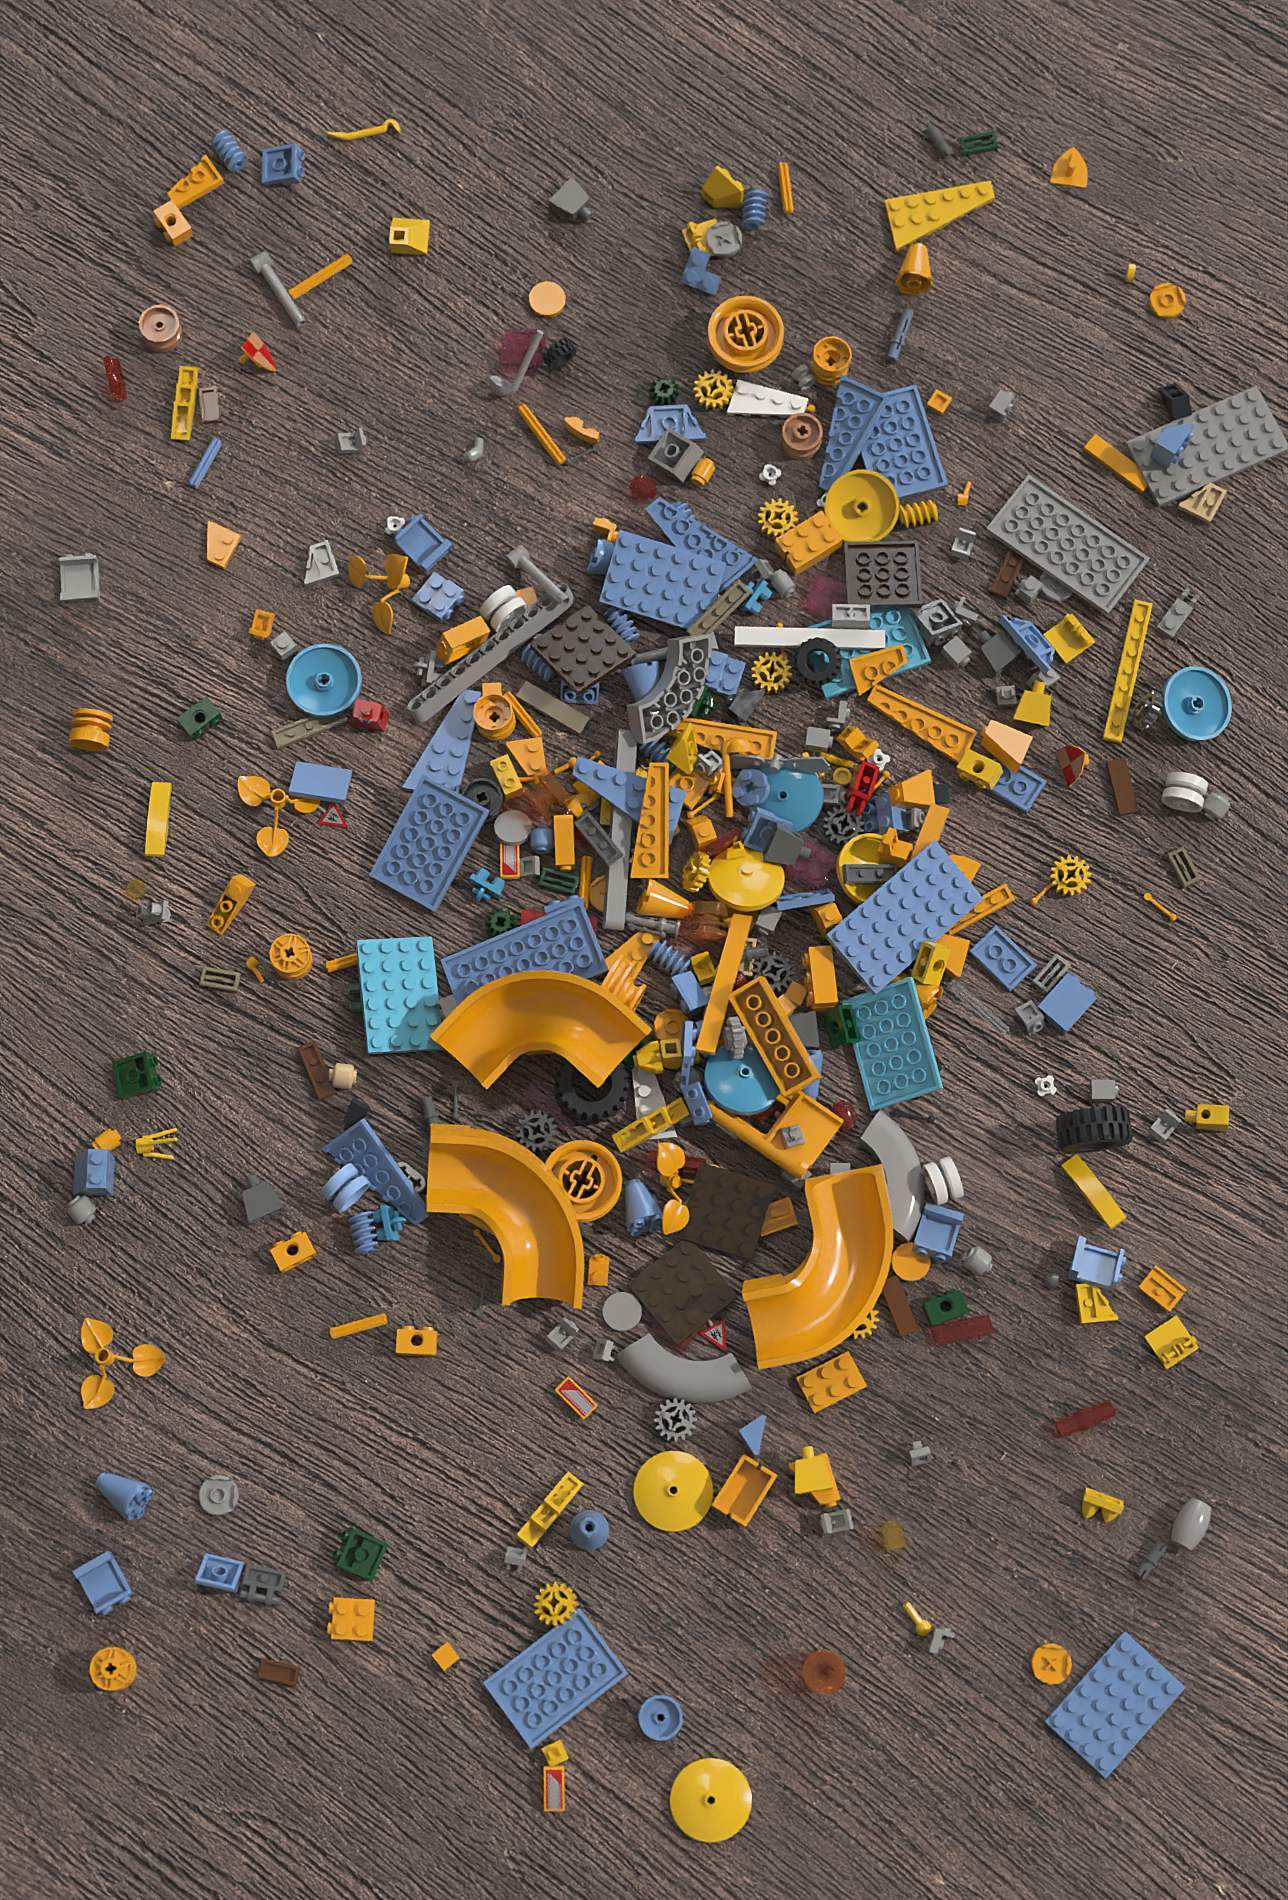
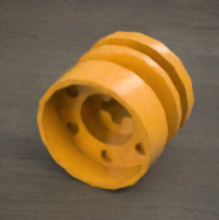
(831, 352)
(491, 707)
(90, 730)
(294, 966)
(121, 1677)

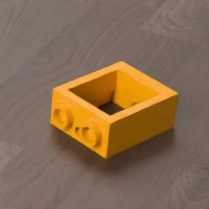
(462, 640)

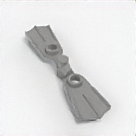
(808, 764)

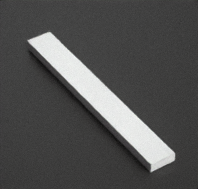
(795, 636)

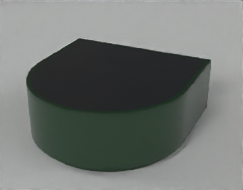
(941, 793)

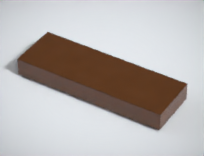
(1007, 574)
(1122, 787)
(316, 1070)
(899, 1307)

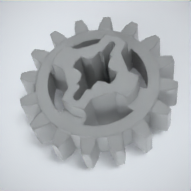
(735, 1037)
(666, 1417)

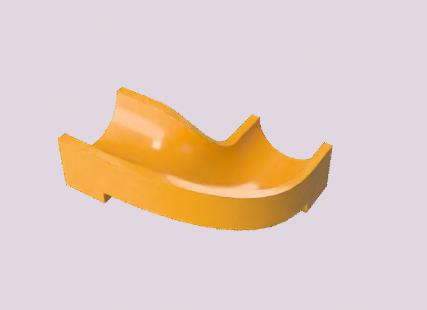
(543, 1013)
(518, 1200)
(839, 1278)

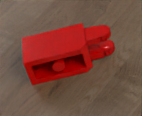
(861, 786)

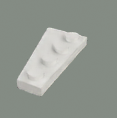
(759, 400)
(649, 1099)

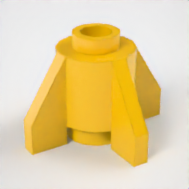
(649, 1058)

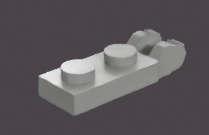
(1176, 615)

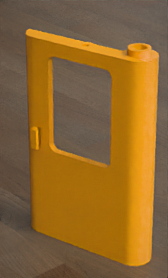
(815, 1122)

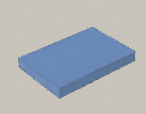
(320, 782)
(1018, 789)
(804, 899)
(1002, 958)

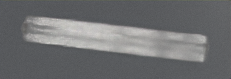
(978, 1007)

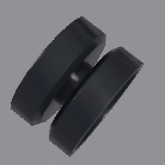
(489, 792)

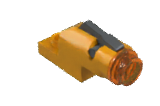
(582, 802)

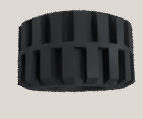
(802, 654)

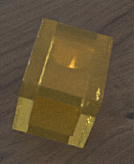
(892, 1536)

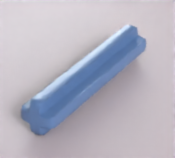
(205, 463)

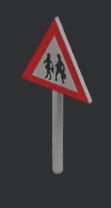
(332, 816)
(716, 1333)

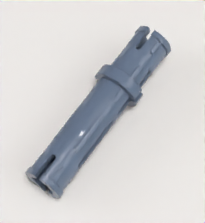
(897, 341)

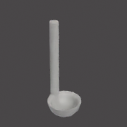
(504, 387)

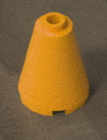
(915, 271)
(661, 902)
(926, 993)

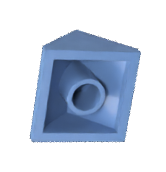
(752, 1435)
(220, 1573)

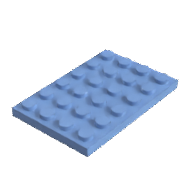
(904, 446)
(660, 581)
(429, 843)
(555, 1678)
(1114, 1704)

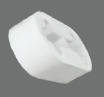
(413, 1174)

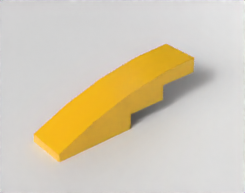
(184, 403)
(158, 819)
(651, 1125)
(1093, 1191)
(549, 1510)

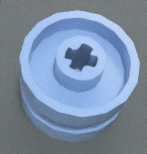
(345, 1187)

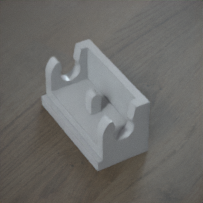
(850, 616)

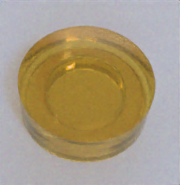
(136, 889)

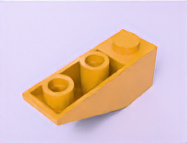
(230, 903)

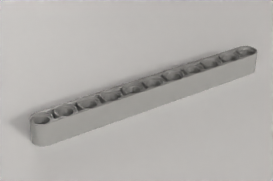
(487, 655)
(620, 834)

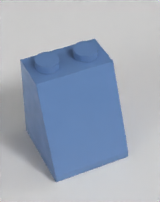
(94, 1173)

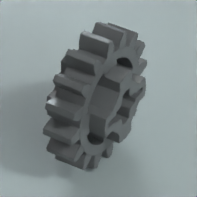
(1147, 710)
(836, 824)
(780, 969)
(530, 1142)

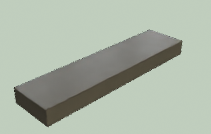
(720, 609)
(553, 707)
(305, 729)

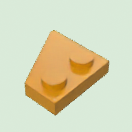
(220, 544)
(528, 754)

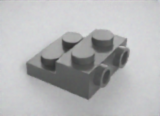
(937, 622)

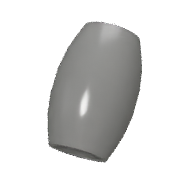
(1191, 1524)

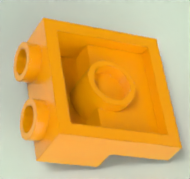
(351, 1619)

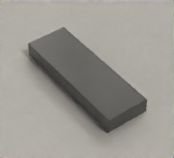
(598, 839)
(868, 873)

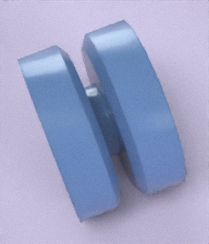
(648, 1717)

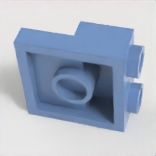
(282, 165)
(439, 597)
(724, 674)
(760, 828)

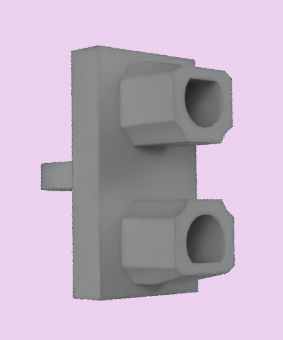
(427, 668)
(154, 912)

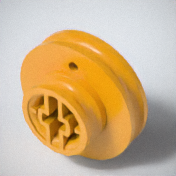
(755, 319)
(621, 984)
(570, 1164)

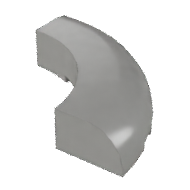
(676, 690)
(902, 1172)
(683, 1378)

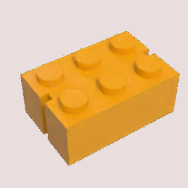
(808, 543)
(820, 978)
(744, 1491)

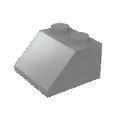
(675, 454)

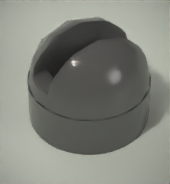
(1051, 1280)

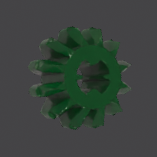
(668, 386)
(493, 921)

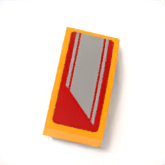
(509, 861)
(575, 1397)
(554, 1788)

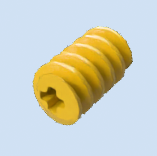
(917, 513)

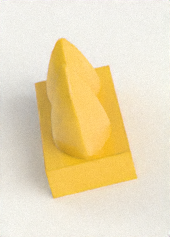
(1093, 1500)

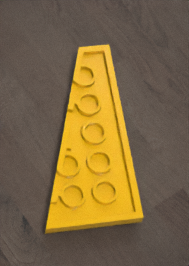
(927, 212)

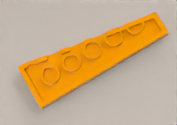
(935, 729)
(715, 734)
(652, 838)

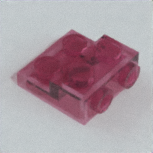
(516, 346)
(815, 868)

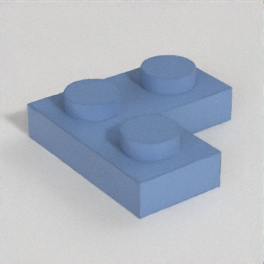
(697, 276)

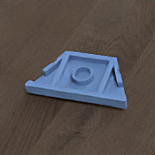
(672, 416)
(1030, 640)
(688, 1052)

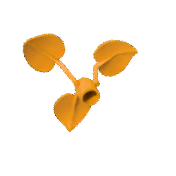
(397, 579)
(252, 792)
(669, 1160)
(96, 1335)

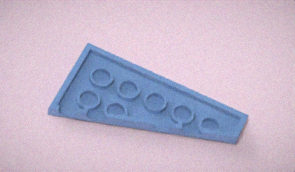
(851, 425)
(697, 538)
(449, 748)
(624, 790)
(372, 1160)

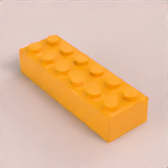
(774, 1036)

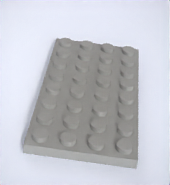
(1224, 442)
(1067, 544)

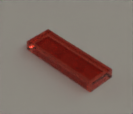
(962, 1330)

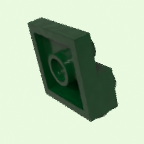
(136, 1075)
(359, 1553)

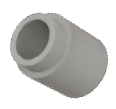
(783, 583)

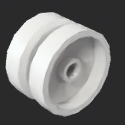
(502, 607)
(1184, 791)
(943, 1180)

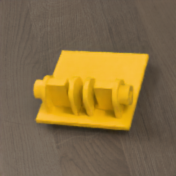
(696, 235)
(1069, 638)
(1171, 1342)

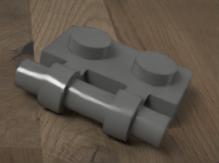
(264, 1578)

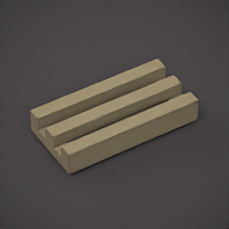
(1190, 881)
(218, 986)

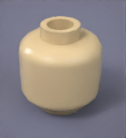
(343, 1076)

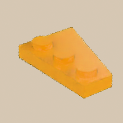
(198, 183)
(875, 666)
(635, 949)

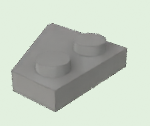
(320, 564)

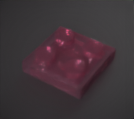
(823, 594)

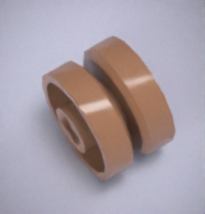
(160, 328)
(801, 436)

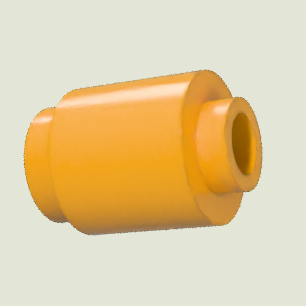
(702, 472)
(107, 1140)

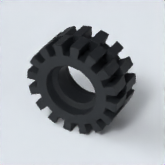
(559, 354)

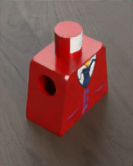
(368, 715)

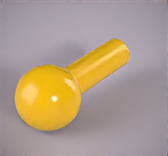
(922, 1627)

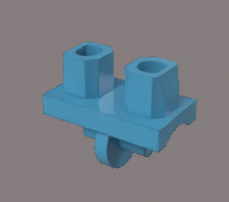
(760, 590)
(479, 880)
(391, 1222)

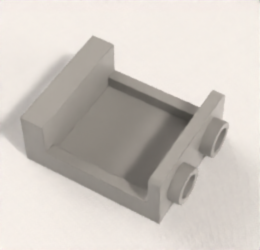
(79, 580)

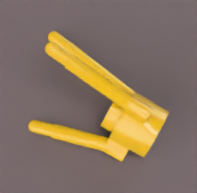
(146, 1144)

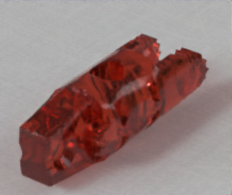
(115, 378)

